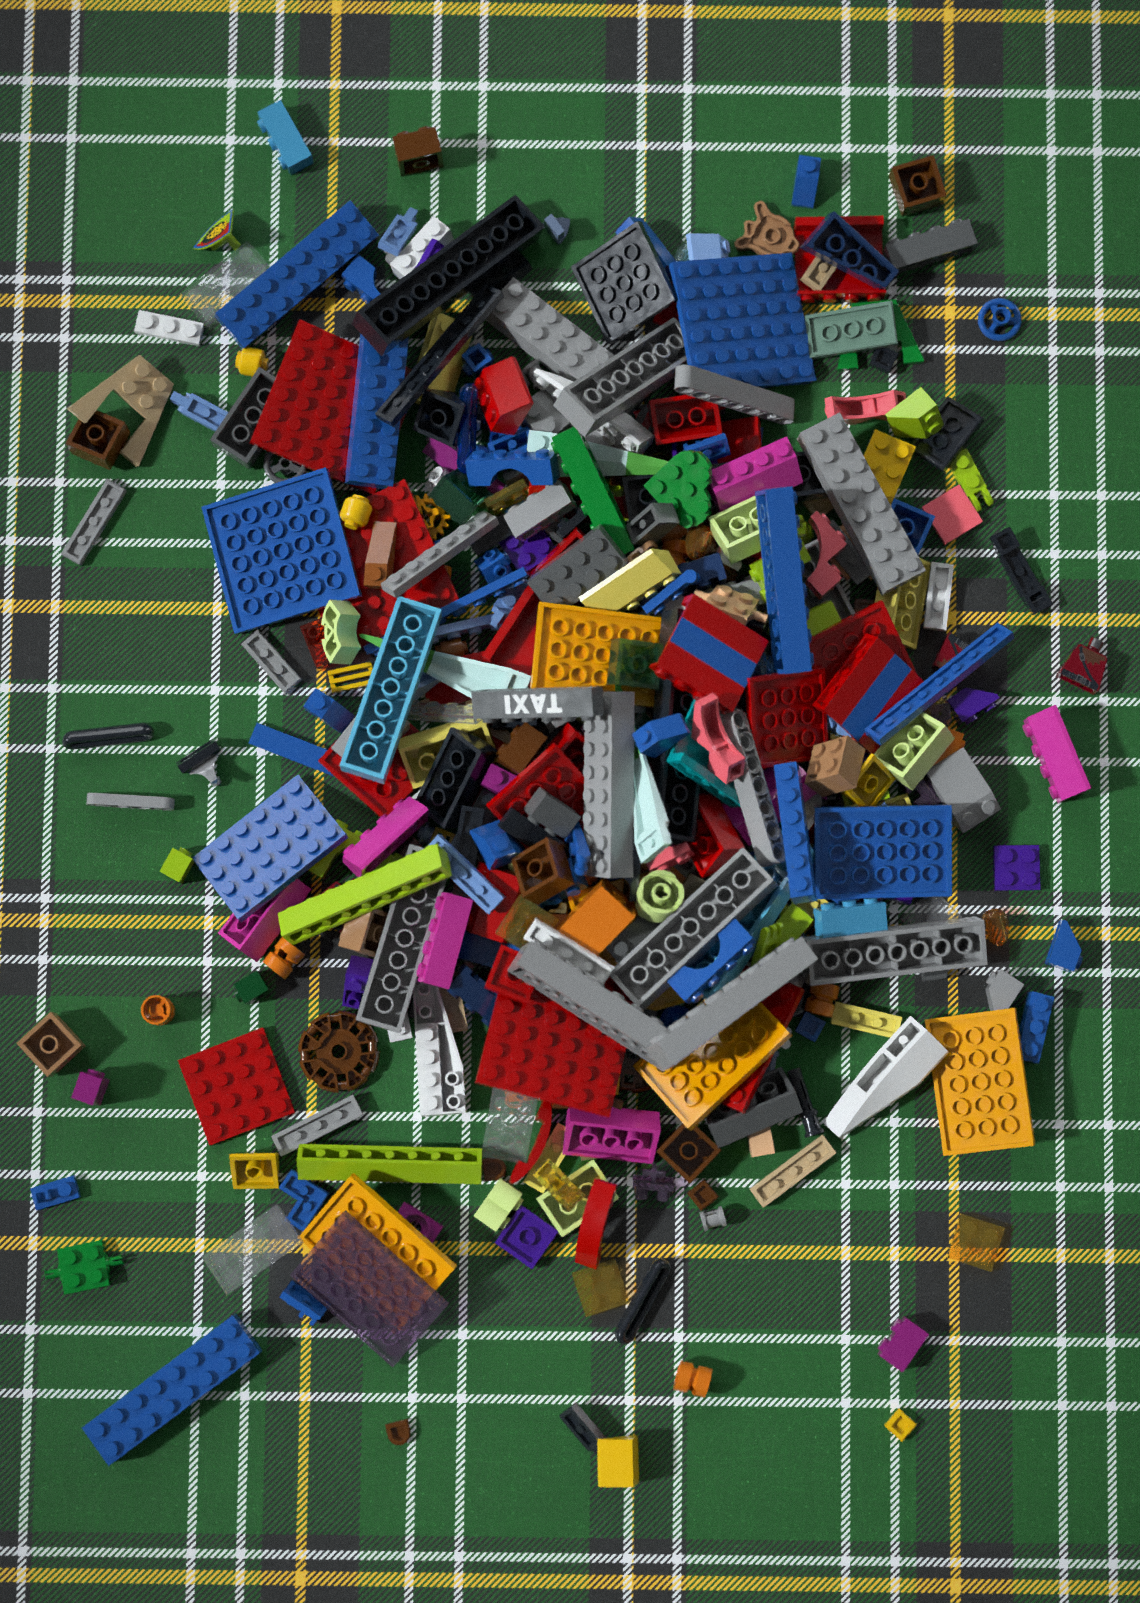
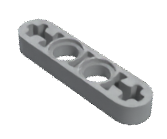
(130, 801)

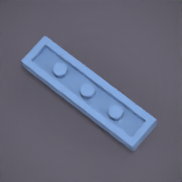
(470, 879)

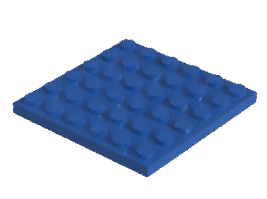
(744, 319)
(281, 551)

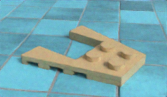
(139, 387)

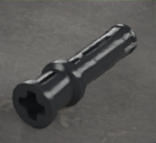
(809, 1114)

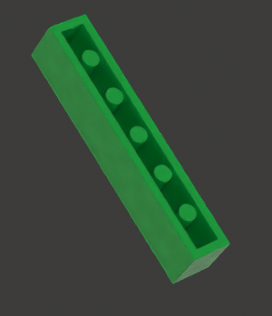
(591, 486)

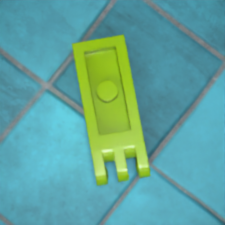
(768, 941)

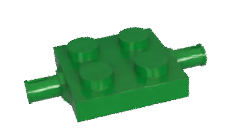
(84, 1267)

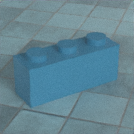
(284, 137)
(850, 918)

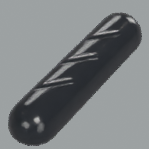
(108, 736)
(642, 1301)

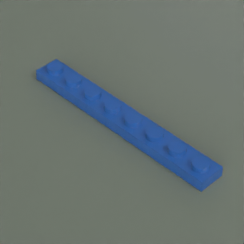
(475, 598)
(939, 684)

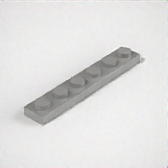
(439, 553)

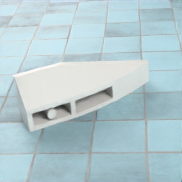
(620, 431)
(438, 1057)
(887, 1077)

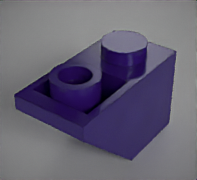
(969, 703)
(356, 980)

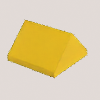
(871, 784)
(255, 1170)
(618, 1461)

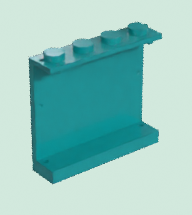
(693, 760)

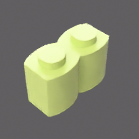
(499, 1204)

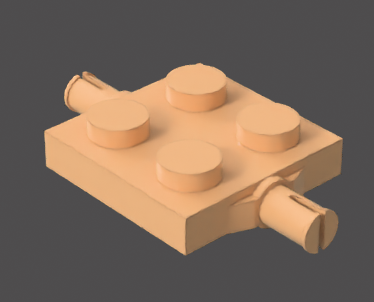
(735, 604)

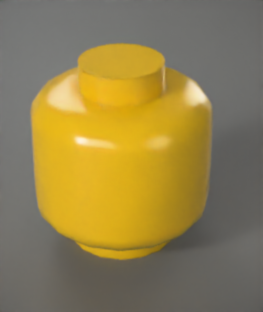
(250, 360)
(356, 511)

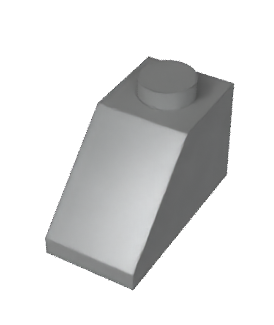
(1001, 990)

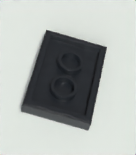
(945, 445)

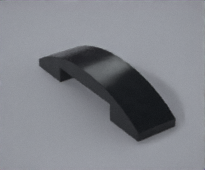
(1019, 571)

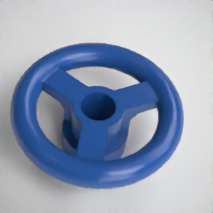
(1001, 311)

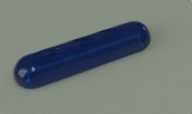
(468, 426)

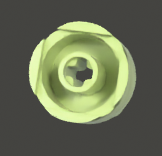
(647, 900)

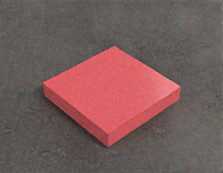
(952, 514)

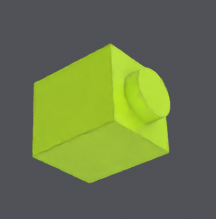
(178, 864)

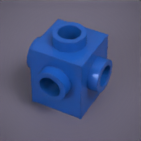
(473, 356)
(493, 565)

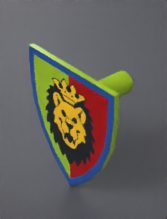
(219, 234)

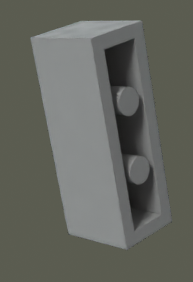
(540, 510)

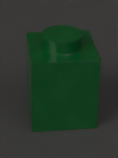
(250, 988)

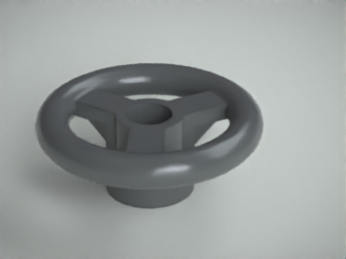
(270, 472)

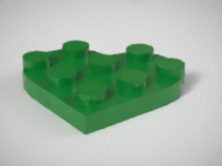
(685, 485)

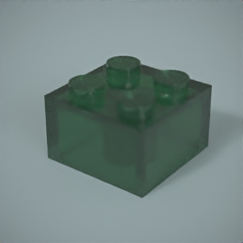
(459, 498)
(630, 664)

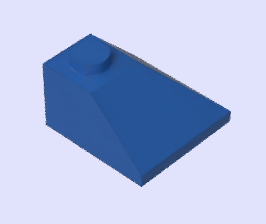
(495, 845)

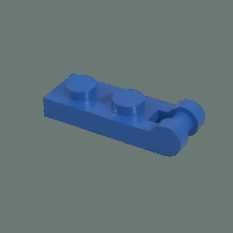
(671, 592)
(578, 849)

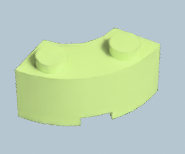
(340, 632)

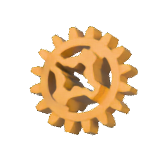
(434, 515)

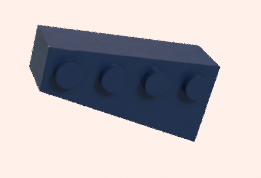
(848, 251)
(710, 570)
(471, 989)

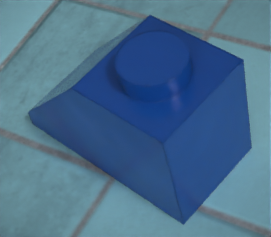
(806, 181)
(328, 711)
(660, 735)
(1064, 949)

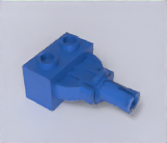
(507, 442)

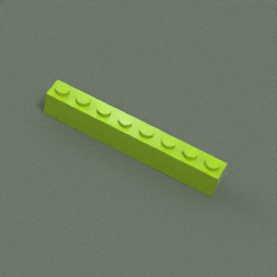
(364, 894)
(390, 1163)

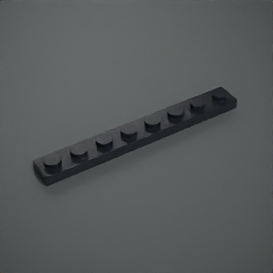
(439, 355)

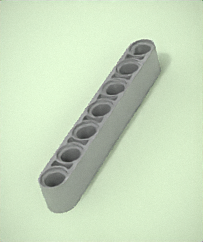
(734, 394)
(754, 793)

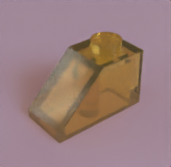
(558, 1184)

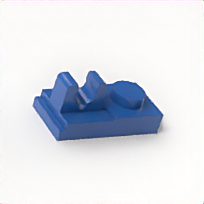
(712, 447)
(55, 1192)
(302, 1300)

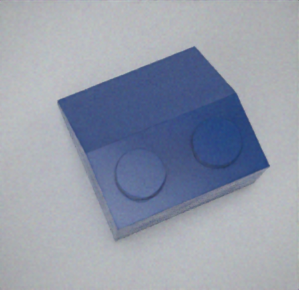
(914, 522)

